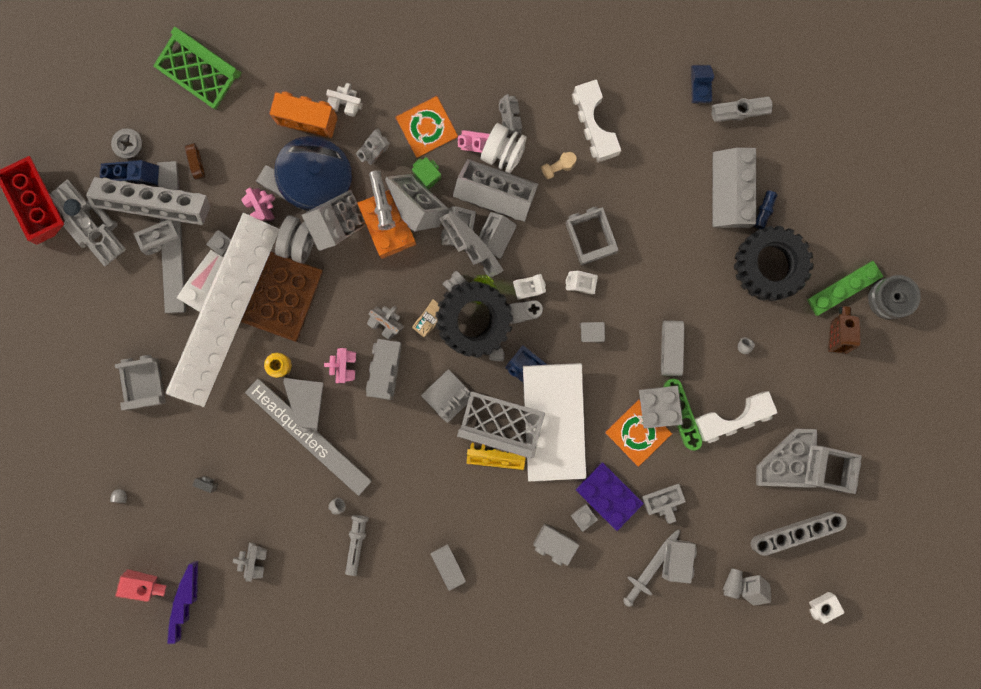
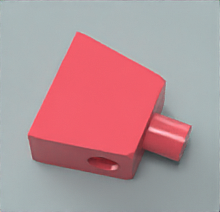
(132, 584)

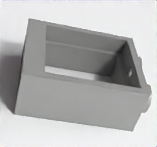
(597, 254)
(817, 468)

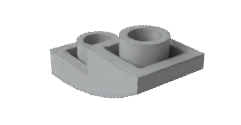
(448, 567)

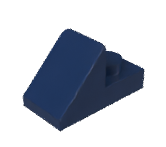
(701, 83)

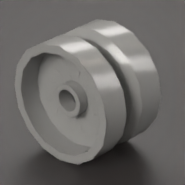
(294, 240)

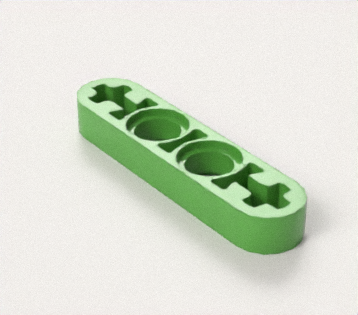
(686, 413)

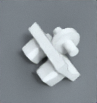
(352, 103)

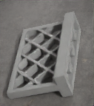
(497, 441)

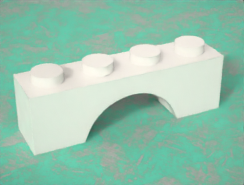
(603, 143)
(757, 408)

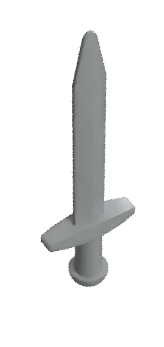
(648, 573)

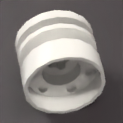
(503, 148)

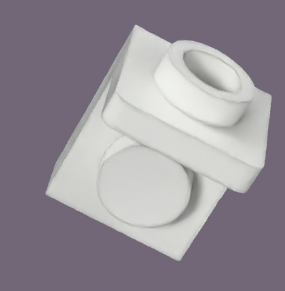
(581, 282)

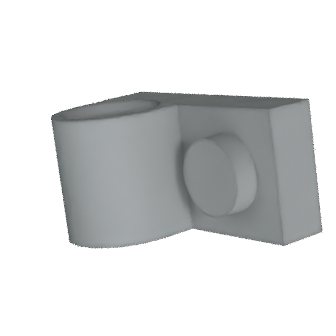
(155, 236)

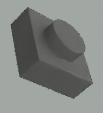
(205, 483)

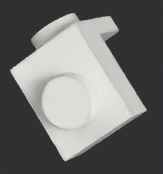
(529, 287)

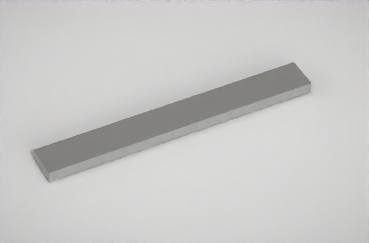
(172, 251)

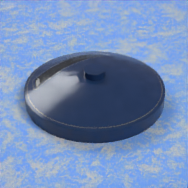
(311, 172)

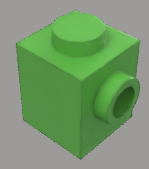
(426, 172)

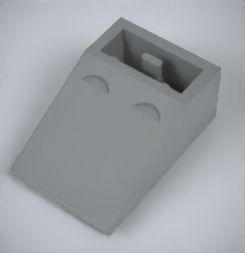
(334, 220)

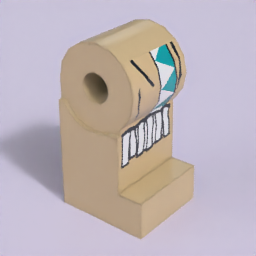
(427, 320)

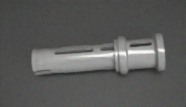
(382, 208)
(359, 534)

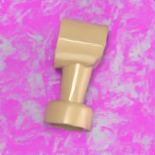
(566, 163)

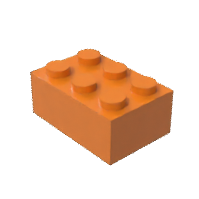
(303, 114)
(387, 241)

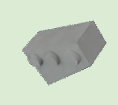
(384, 369)

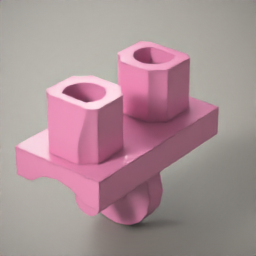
(472, 141)
(261, 203)
(341, 373)

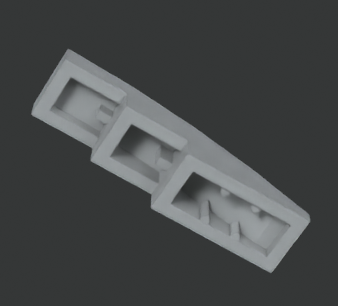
(467, 239)

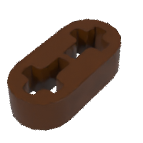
(195, 161)

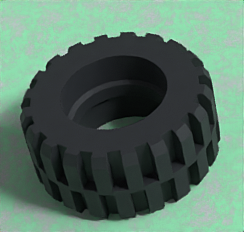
(793, 249)
(497, 326)

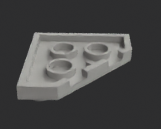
(788, 461)

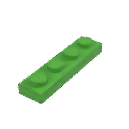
(844, 288)

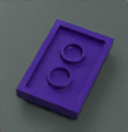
(609, 496)

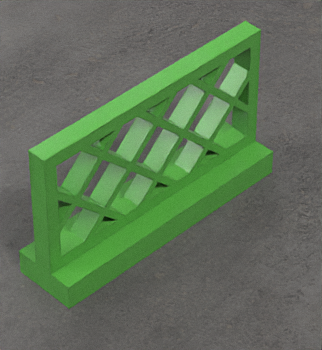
(209, 58)

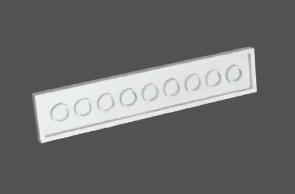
(222, 310)

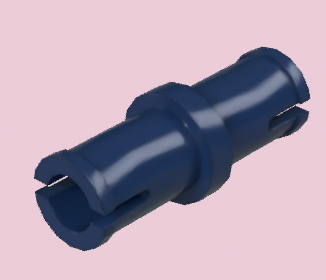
(765, 210)

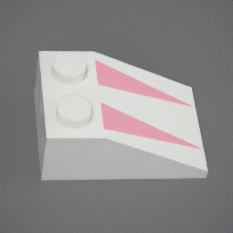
(199, 284)

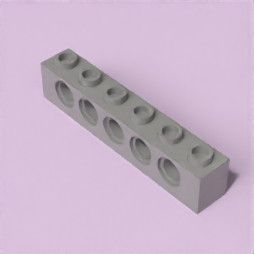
(148, 200)

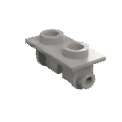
(508, 107)

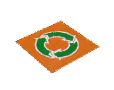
(426, 126)
(633, 438)

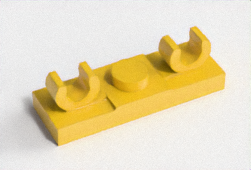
(494, 458)

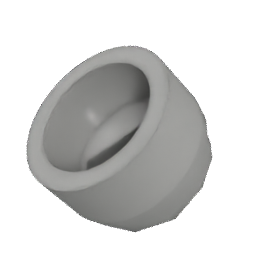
(745, 345)
(497, 355)
(118, 496)
(334, 509)

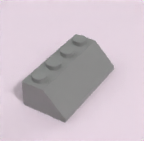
(734, 188)
(495, 190)

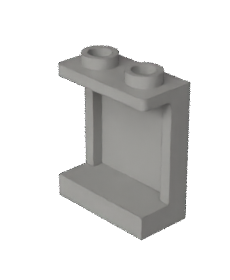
(141, 382)

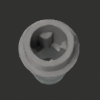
(733, 584)

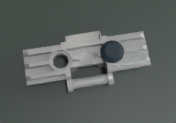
(82, 228)

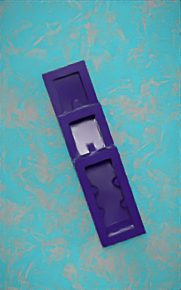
(185, 595)

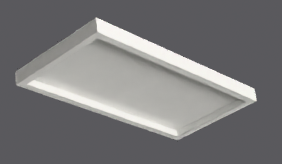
(561, 441)

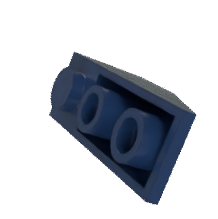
(131, 171)

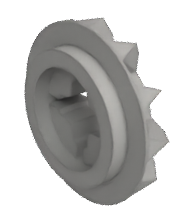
(123, 136)

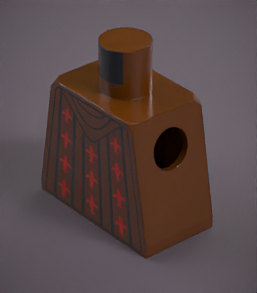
(844, 332)

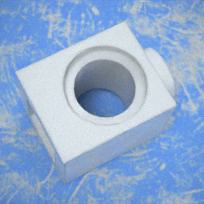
(833, 611)

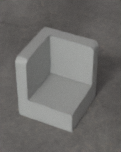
(593, 332)
(756, 590)

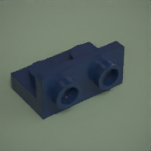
(522, 358)

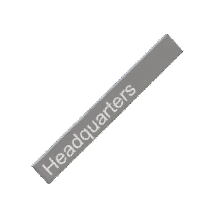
(314, 442)

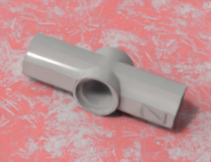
(752, 107)

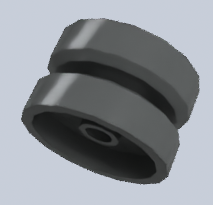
(894, 297)

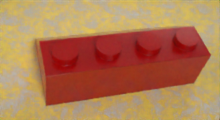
(30, 201)

